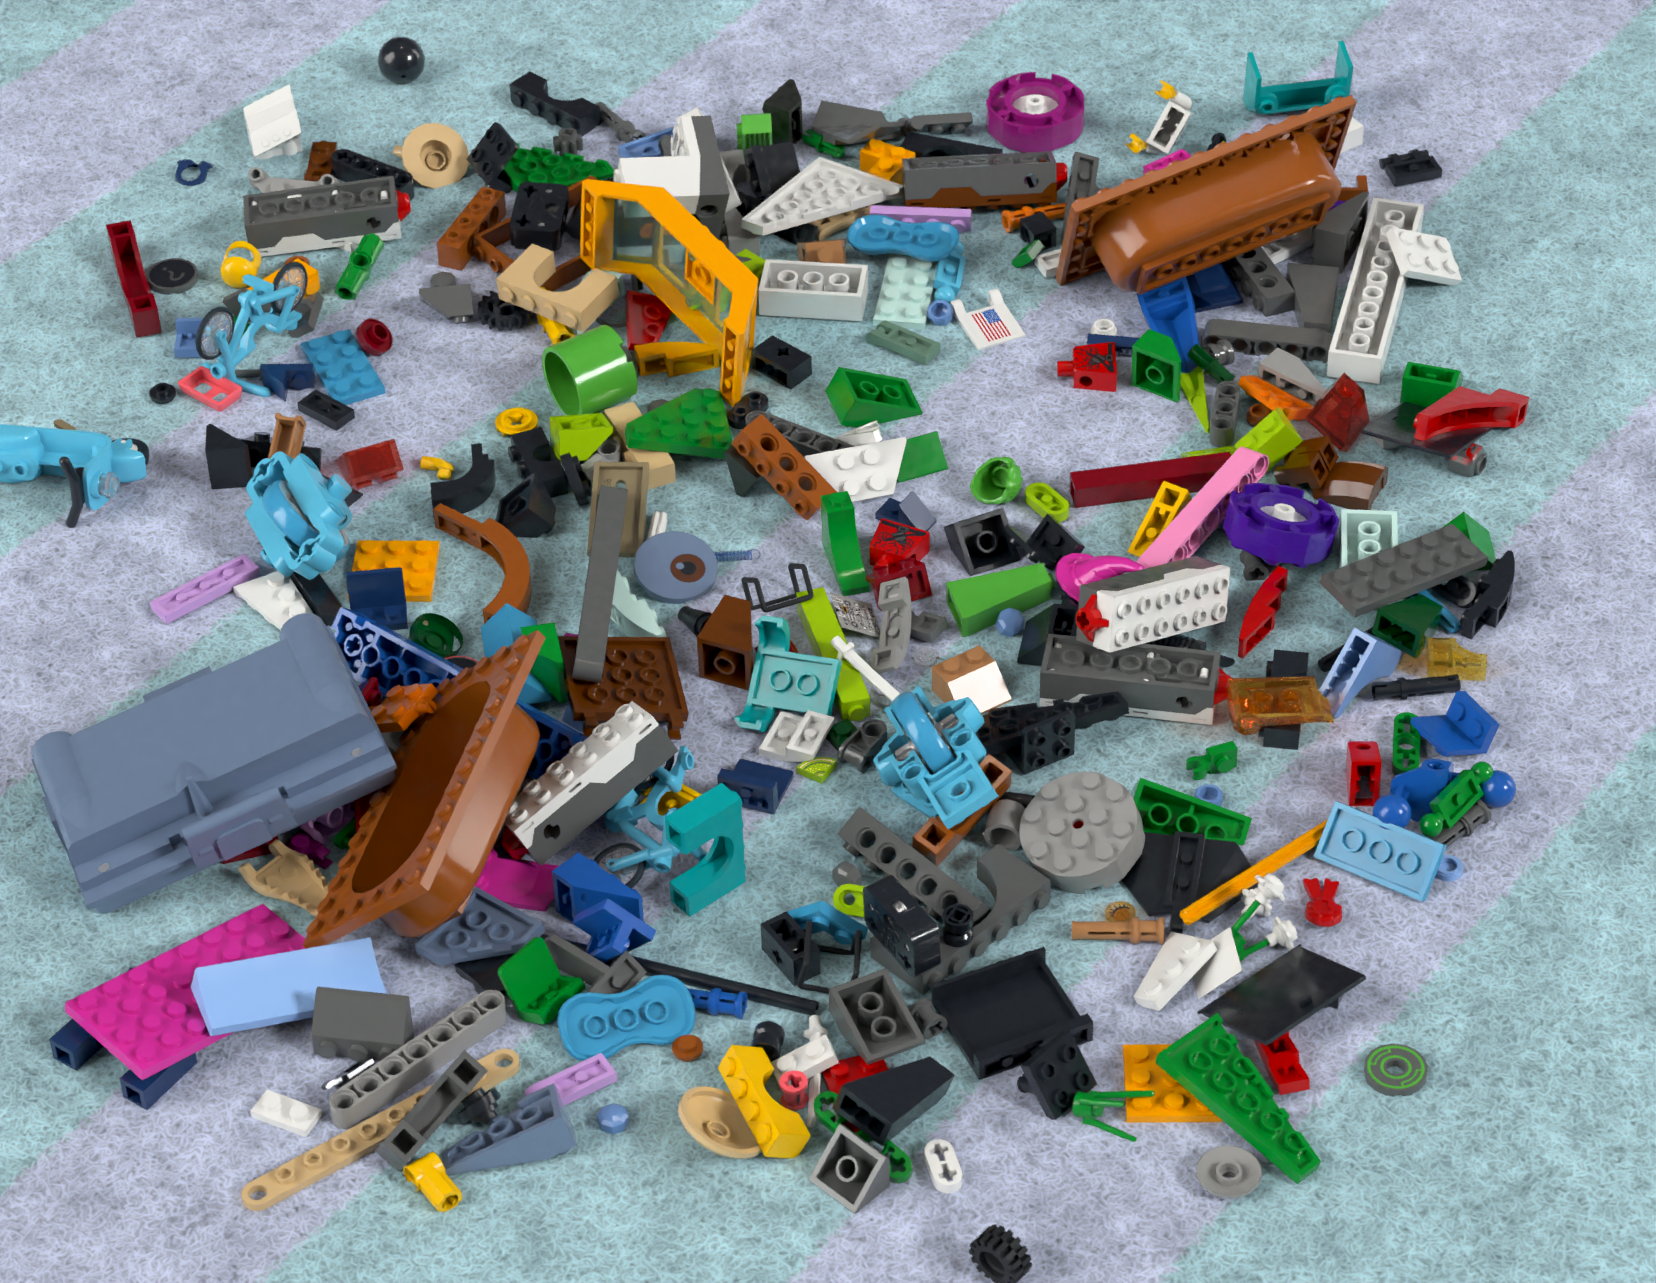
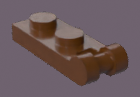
(320, 160)

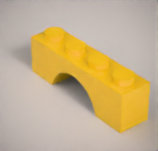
(775, 1128)

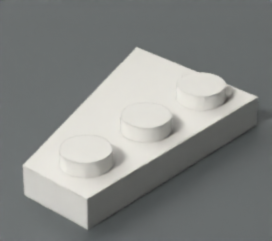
(1173, 968)

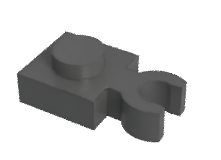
(927, 626)

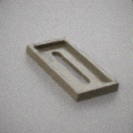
(635, 477)

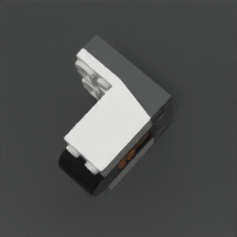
(690, 174)

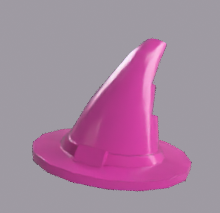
(1083, 569)

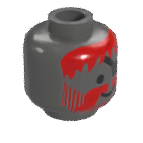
(1469, 461)

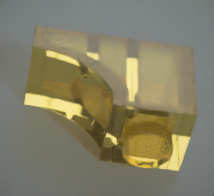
(1447, 658)

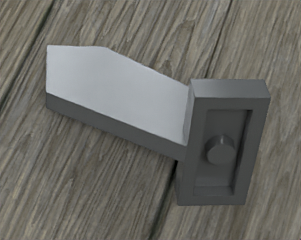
(308, 307)
(604, 979)

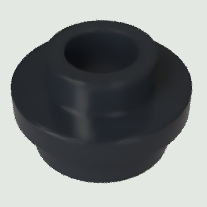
(162, 393)

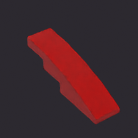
(1261, 612)
(1283, 1065)

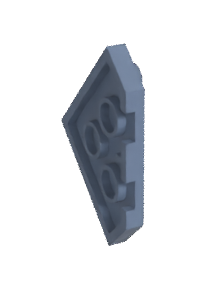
(482, 931)

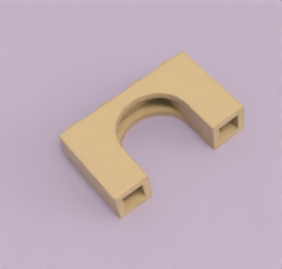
(573, 308)

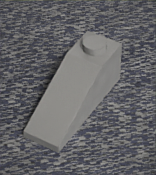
(1291, 376)

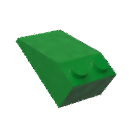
(867, 397)

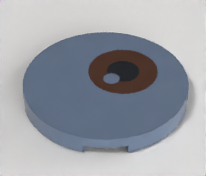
(675, 567)

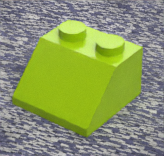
(578, 434)
(1272, 437)

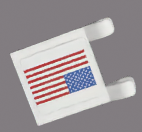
(990, 324)

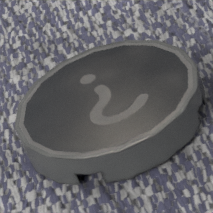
(172, 276)

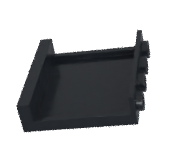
(1007, 1012)

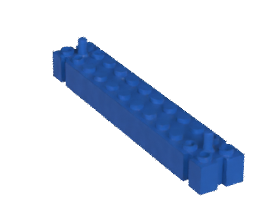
(396, 661)

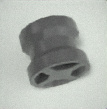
(1221, 350)

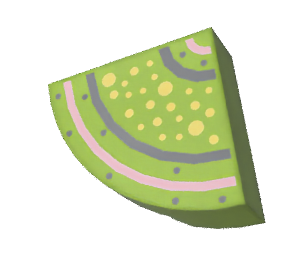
(817, 769)

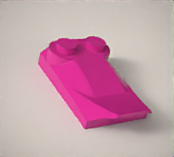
(518, 882)

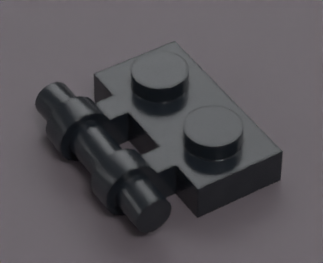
(1411, 167)

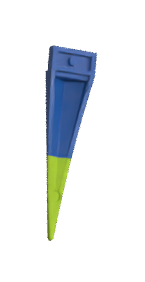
(1173, 313)

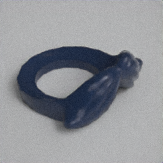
(185, 163)

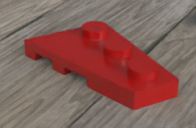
(644, 318)

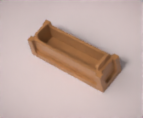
(288, 435)

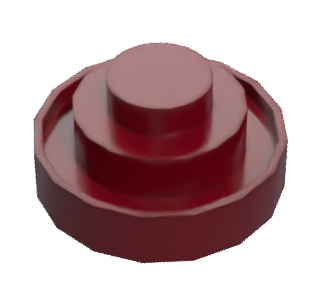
(374, 337)

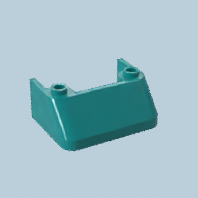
(1299, 94)

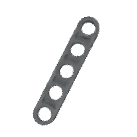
(1264, 338)
(802, 439)

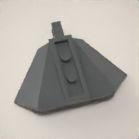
(854, 124)

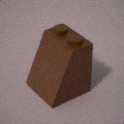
(727, 644)

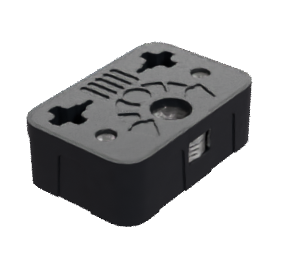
(539, 215)
(901, 926)

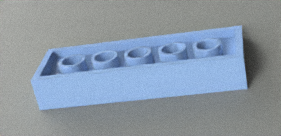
(281, 985)

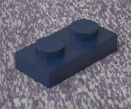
(1122, 343)

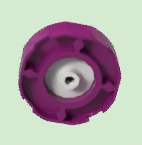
(1035, 112)

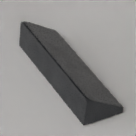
(318, 597)

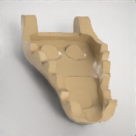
(288, 878)

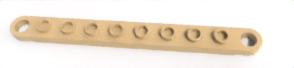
(355, 1142)

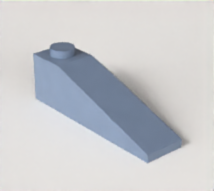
(528, 1134)

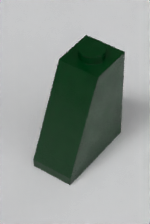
(1408, 623)

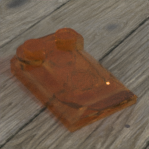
(1275, 702)

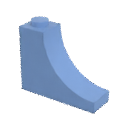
(1357, 665)

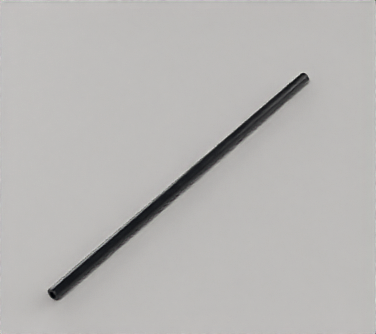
(710, 982)

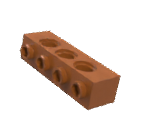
(481, 213)
(782, 466)

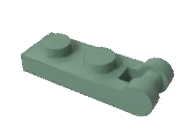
(903, 342)

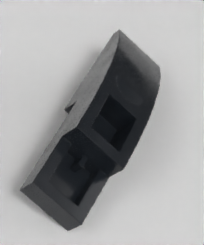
(1493, 598)

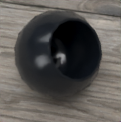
(401, 60)

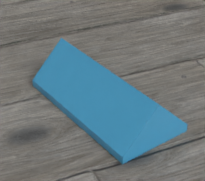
(504, 630)

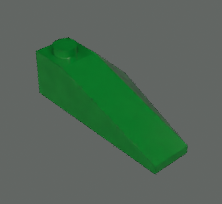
(1171, 811)

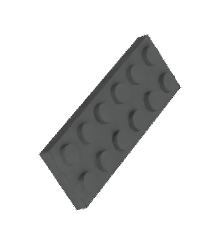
(1403, 570)

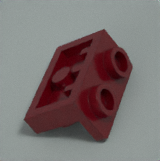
(911, 569)

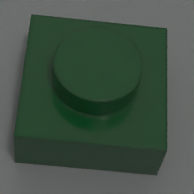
(840, 732)

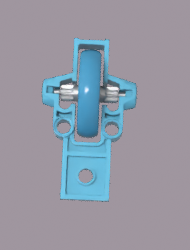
(902, 761)

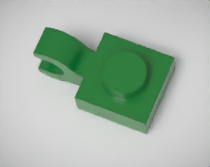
(1217, 759)

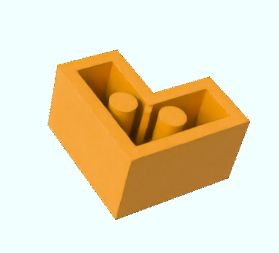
(883, 160)

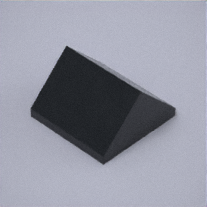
(226, 459)

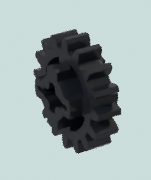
(501, 313)

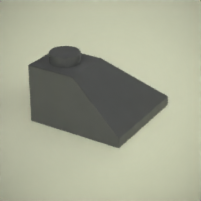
(450, 301)

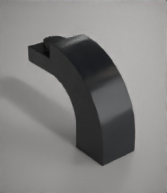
(469, 490)

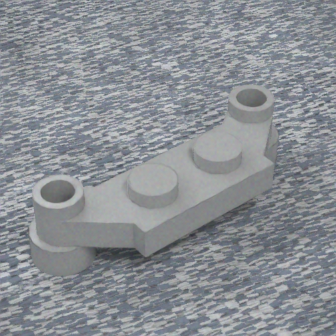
(262, 182)

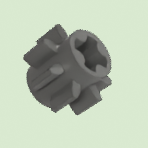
(567, 142)

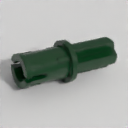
(1209, 364)

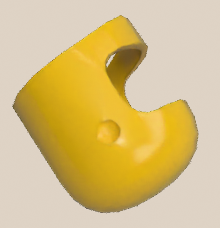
(235, 268)

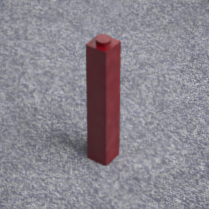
(1142, 479)

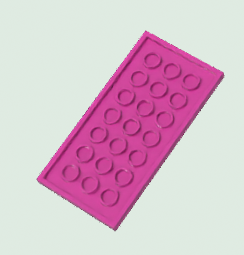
(151, 1012)

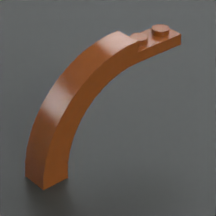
(498, 544)

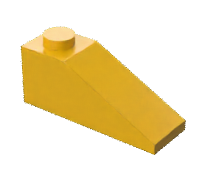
(1163, 510)

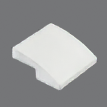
(796, 737)

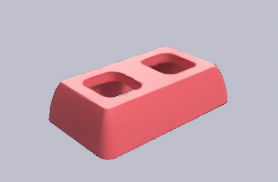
(222, 385)

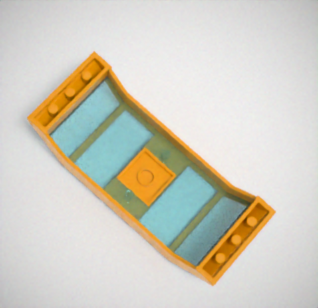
(680, 261)

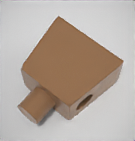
(823, 251)

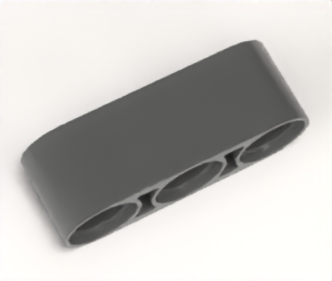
(1224, 414)

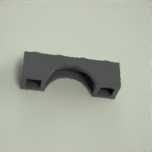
(431, 1111)

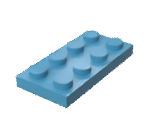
(343, 367)
(1385, 856)

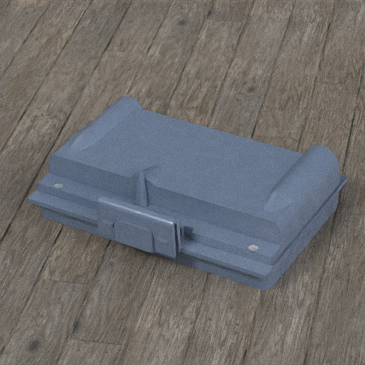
(211, 766)

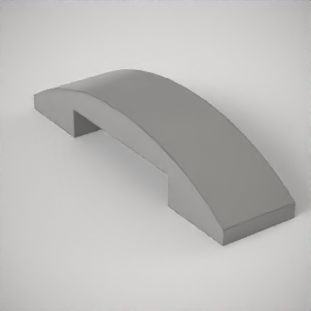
(895, 626)

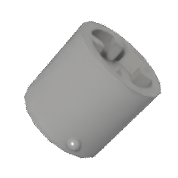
(1004, 824)

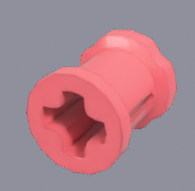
(797, 1088)

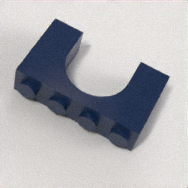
(76, 1046)

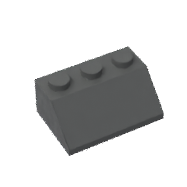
(360, 1023)

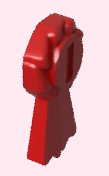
(1322, 908)

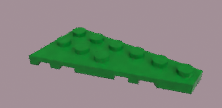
(1234, 1090)

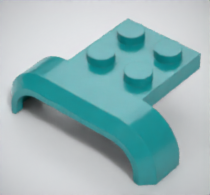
(786, 678)

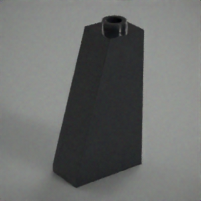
(893, 1098)

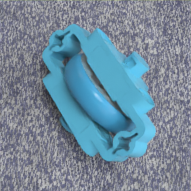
(298, 515)

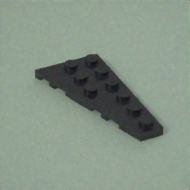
(1005, 724)

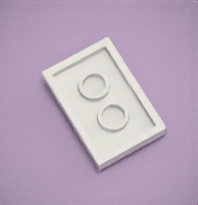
(1424, 256)

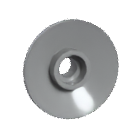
(1231, 1162)

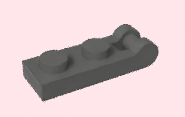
(938, 123)

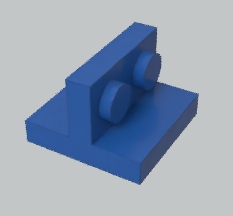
(612, 930)

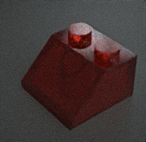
(370, 463)

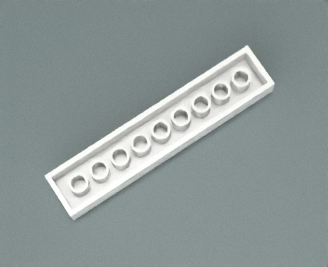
(1372, 295)

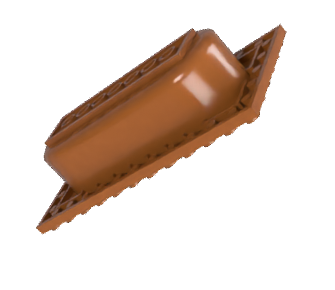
(1210, 204)
(444, 809)

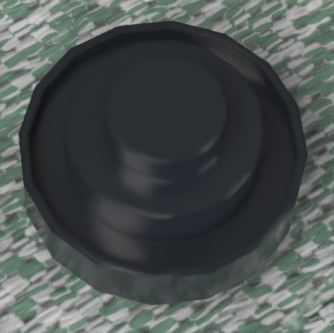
(480, 1106)

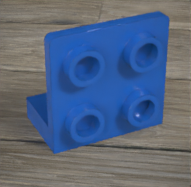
(1463, 729)

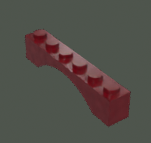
(132, 279)

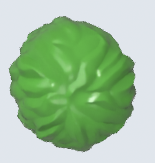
(997, 481)

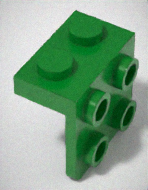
(536, 983)

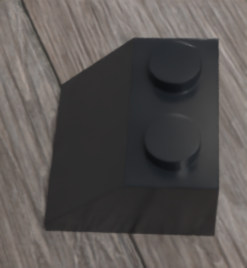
(982, 542)

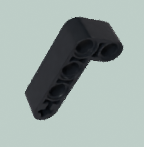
(354, 166)

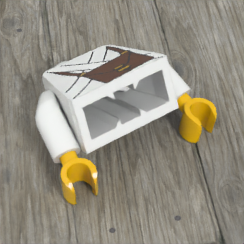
(1169, 126)

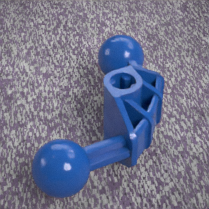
(1417, 788)

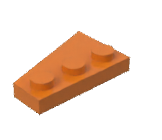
(1274, 397)

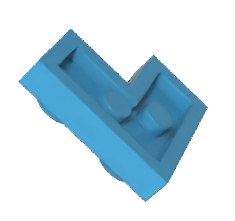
(830, 920)

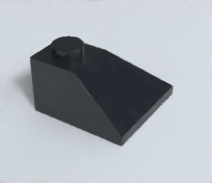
(527, 509)

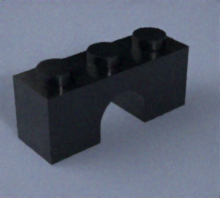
(533, 455)

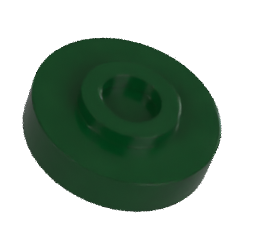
(436, 634)

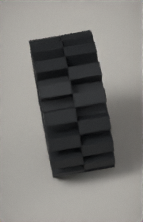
(1000, 1255)

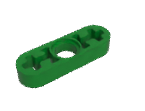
(1401, 737)

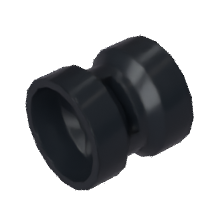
(958, 925)
(769, 1037)

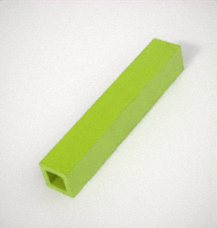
(821, 627)

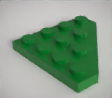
(544, 167)
(685, 425)

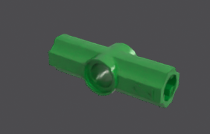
(359, 267)

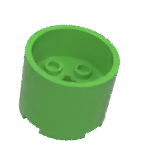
(589, 372)

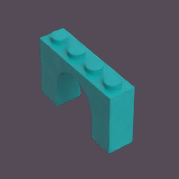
(708, 817)

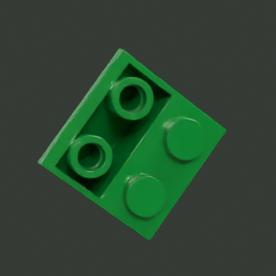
(1428, 383)

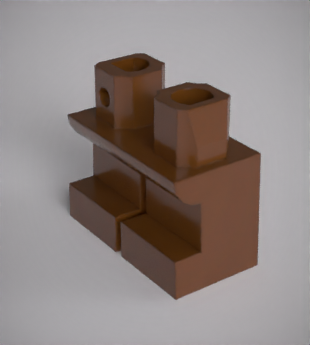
(1308, 463)

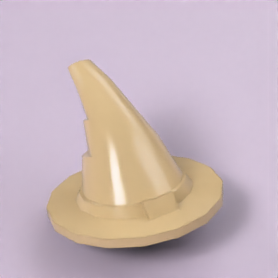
(434, 155)

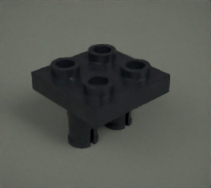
(1056, 1075)

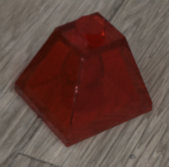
(1340, 413)

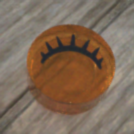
(1119, 912)

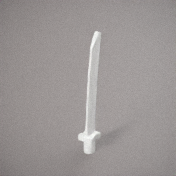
(847, 651)
(815, 1031)

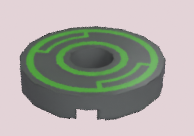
(1392, 1084)

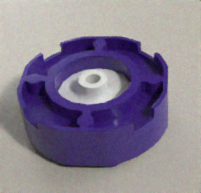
(1280, 524)

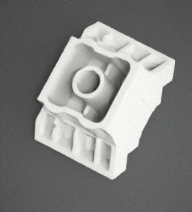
(273, 125)

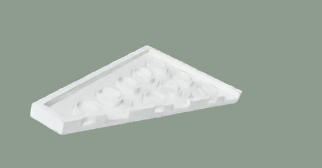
(818, 193)

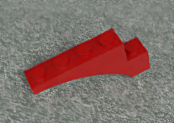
(1471, 409)

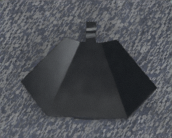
(1182, 870)

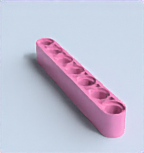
(1206, 509)

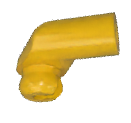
(437, 464)

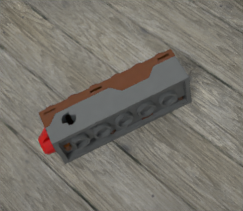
(983, 180)

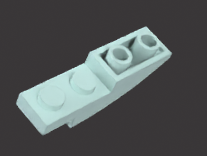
(632, 614)

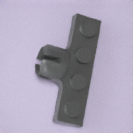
(1081, 181)

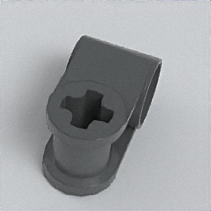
(864, 745)

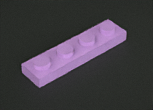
(959, 218)
(204, 588)

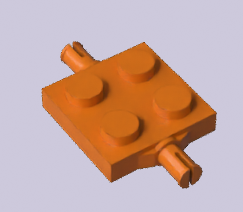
(404, 706)

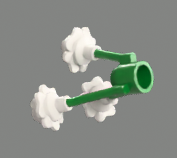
(1258, 903)

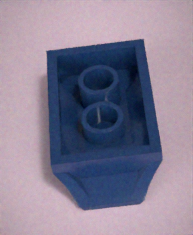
(1213, 288)

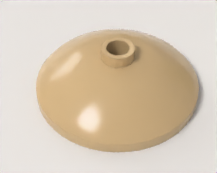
(717, 1123)

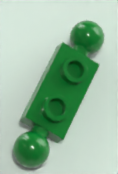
(1455, 799)

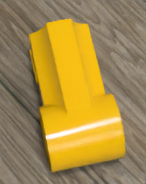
(431, 1178)

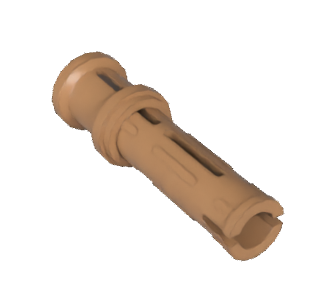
(1135, 930)

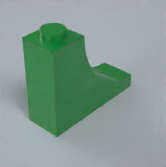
(842, 544)

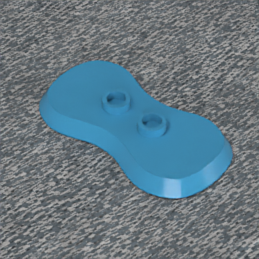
(886, 235)
(649, 1012)

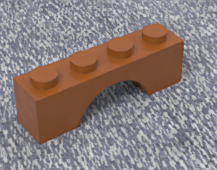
(934, 838)

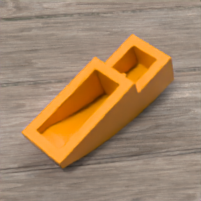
(675, 358)

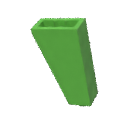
(980, 599)

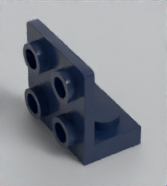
(379, 596)
(757, 784)

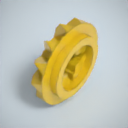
(515, 415)

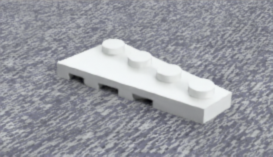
(273, 597)

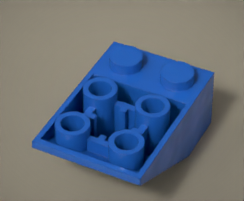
(583, 883)

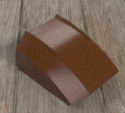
(1353, 484)

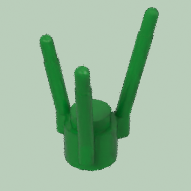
(1092, 1105)

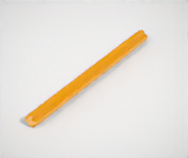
(1247, 878)

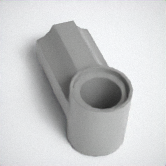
(607, 452)

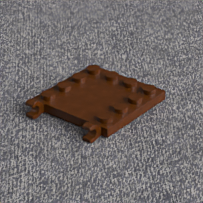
(632, 671)

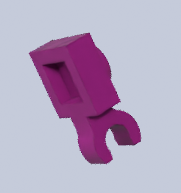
(313, 849)

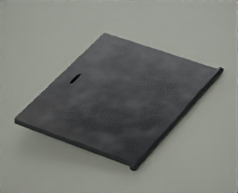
(1398, 428)
(1283, 994)

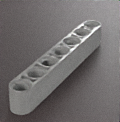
(417, 1059)

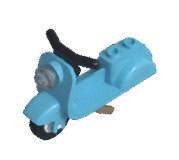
(86, 458)

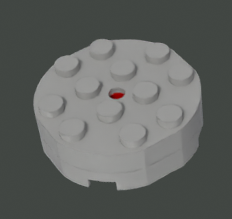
(1082, 831)

